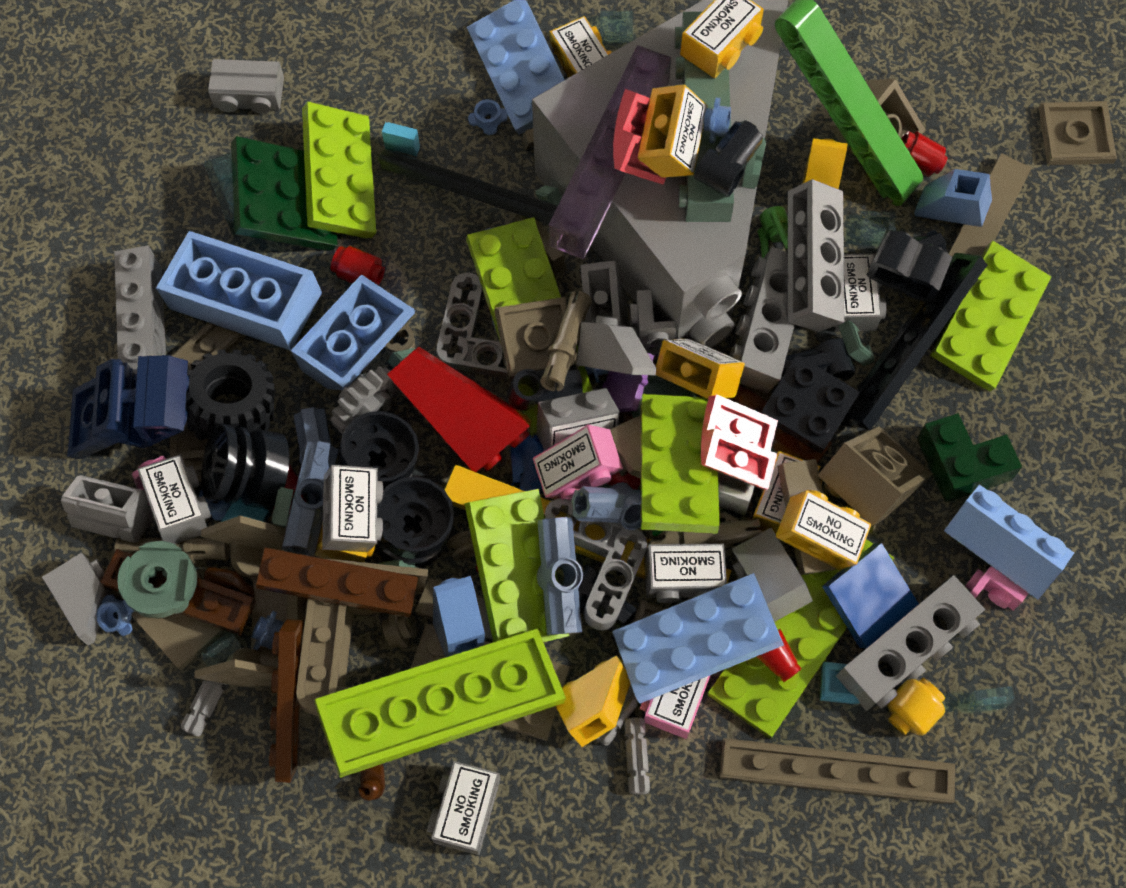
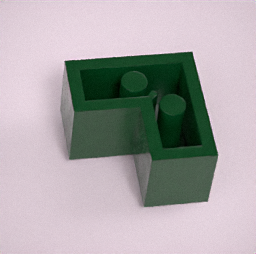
(961, 465)

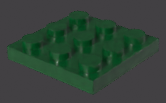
(272, 195)

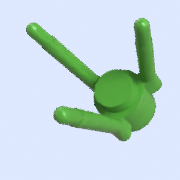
(774, 227)

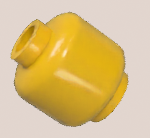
(916, 707)

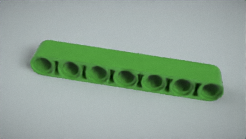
(848, 100)

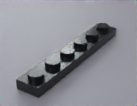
(913, 342)

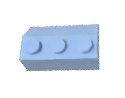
(351, 334)
(1009, 541)

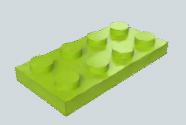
(338, 171)
(991, 317)
(674, 484)
(508, 562)

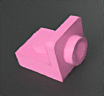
(1001, 589)

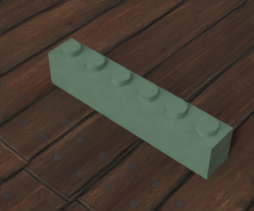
(699, 200)

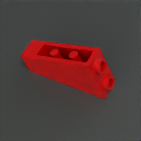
(460, 410)

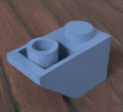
(957, 198)
(457, 616)

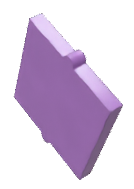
(626, 389)

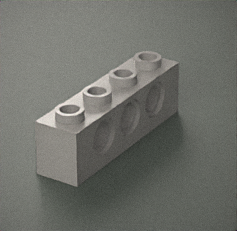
(815, 256)
(138, 305)
(765, 367)
(950, 603)

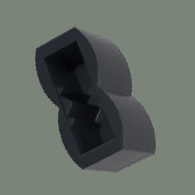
(909, 265)

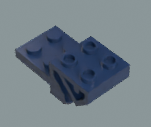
(129, 405)

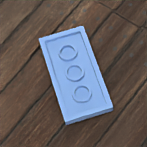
(516, 59)
(697, 638)

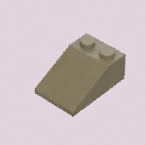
(873, 475)

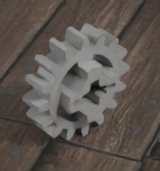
(366, 394)

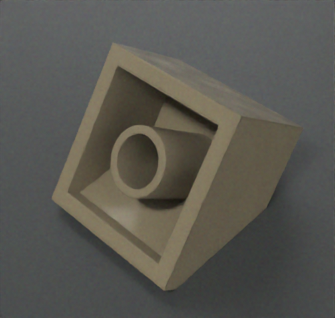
(895, 107)

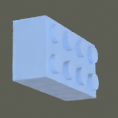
(239, 290)

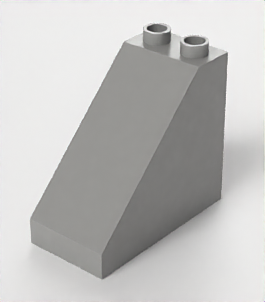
(685, 264)

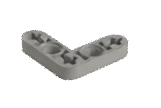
(469, 346)
(609, 547)

